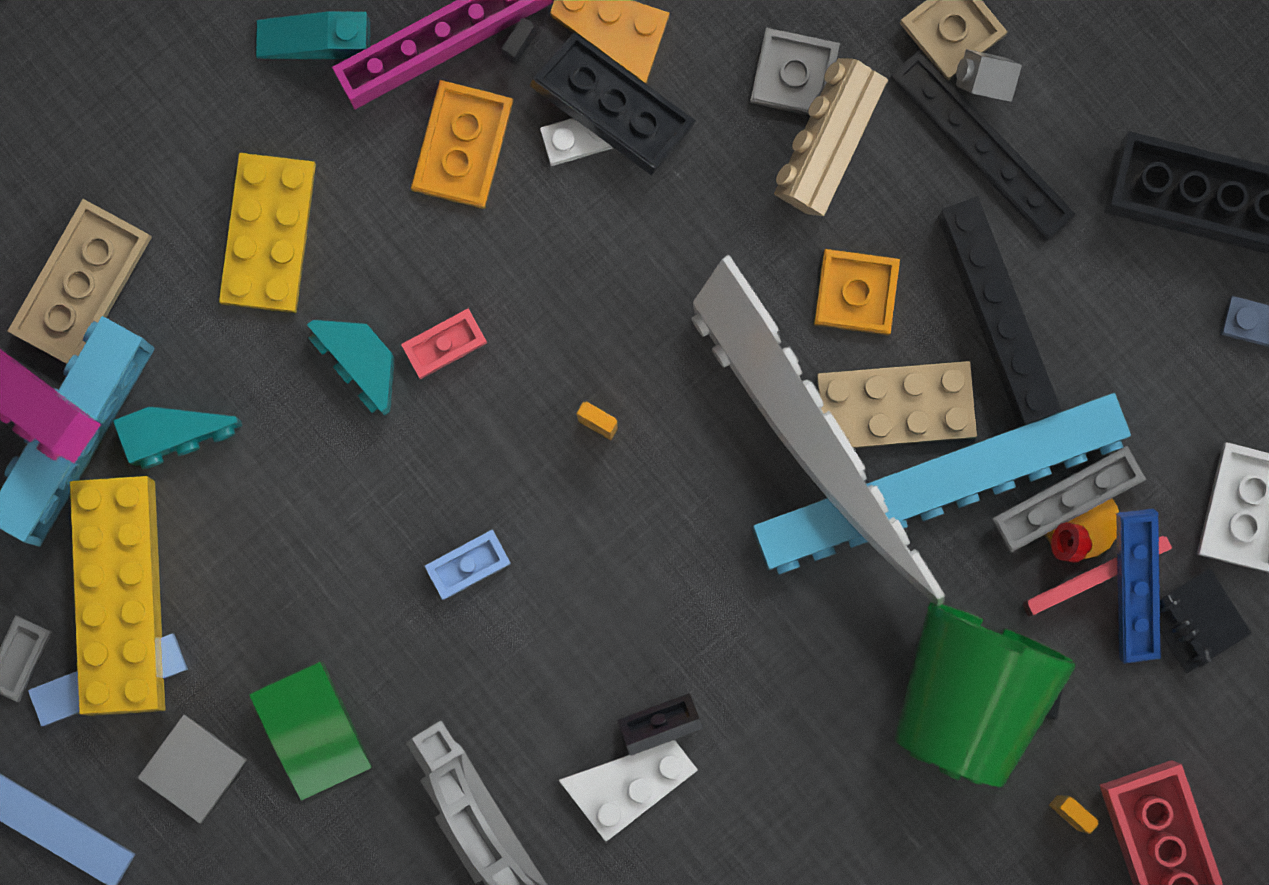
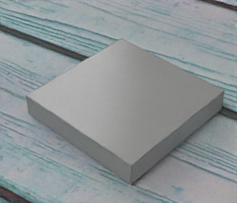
(791, 70)
(192, 768)

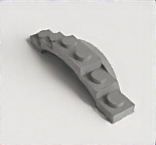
(469, 813)

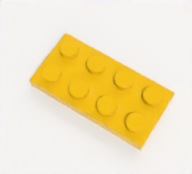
(267, 232)

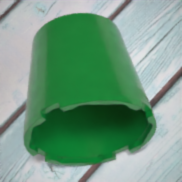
(977, 696)

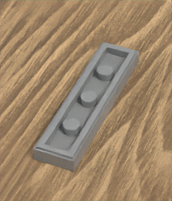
(1068, 499)

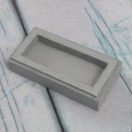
(20, 656)

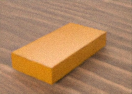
(597, 420)
(1074, 813)

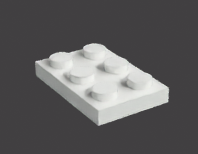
(1239, 510)

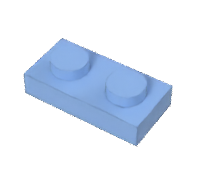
(467, 564)

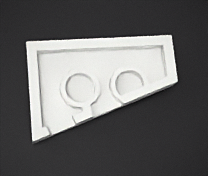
(628, 786)

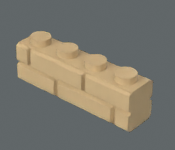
(830, 136)

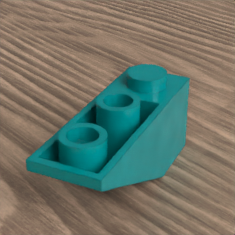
(161, 431)

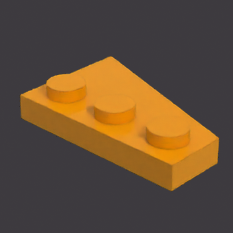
(618, 28)

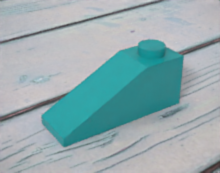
(313, 36)

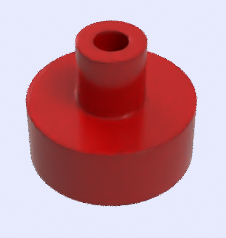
(1071, 542)

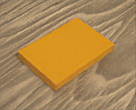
(462, 144)

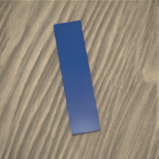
(1138, 585)

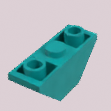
(359, 358)

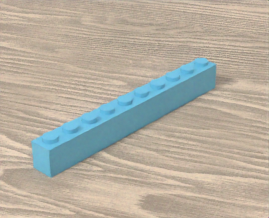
(951, 479)

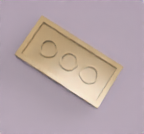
(79, 281)
(901, 403)

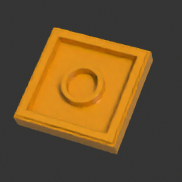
(857, 292)

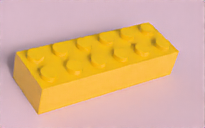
(117, 596)

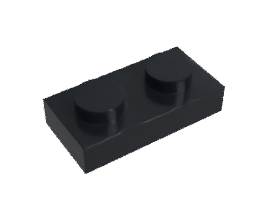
(660, 724)

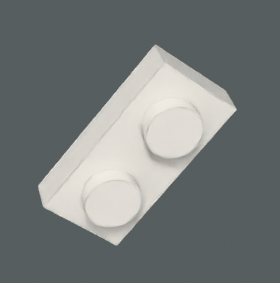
(570, 141)

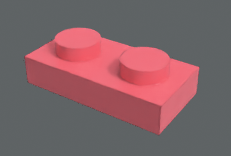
(444, 343)

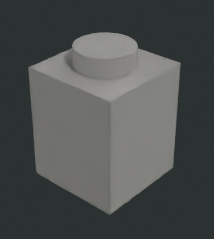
(988, 75)

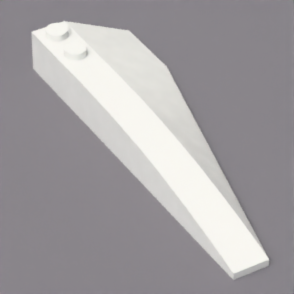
(771, 376)

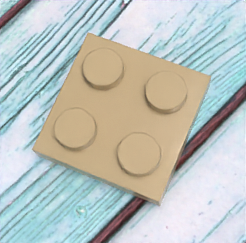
(950, 27)

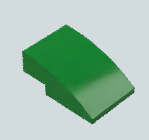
(310, 730)

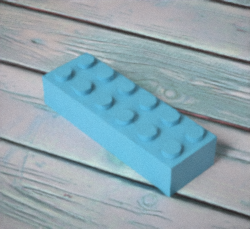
(99, 386)

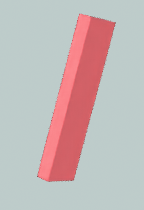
(1079, 583)

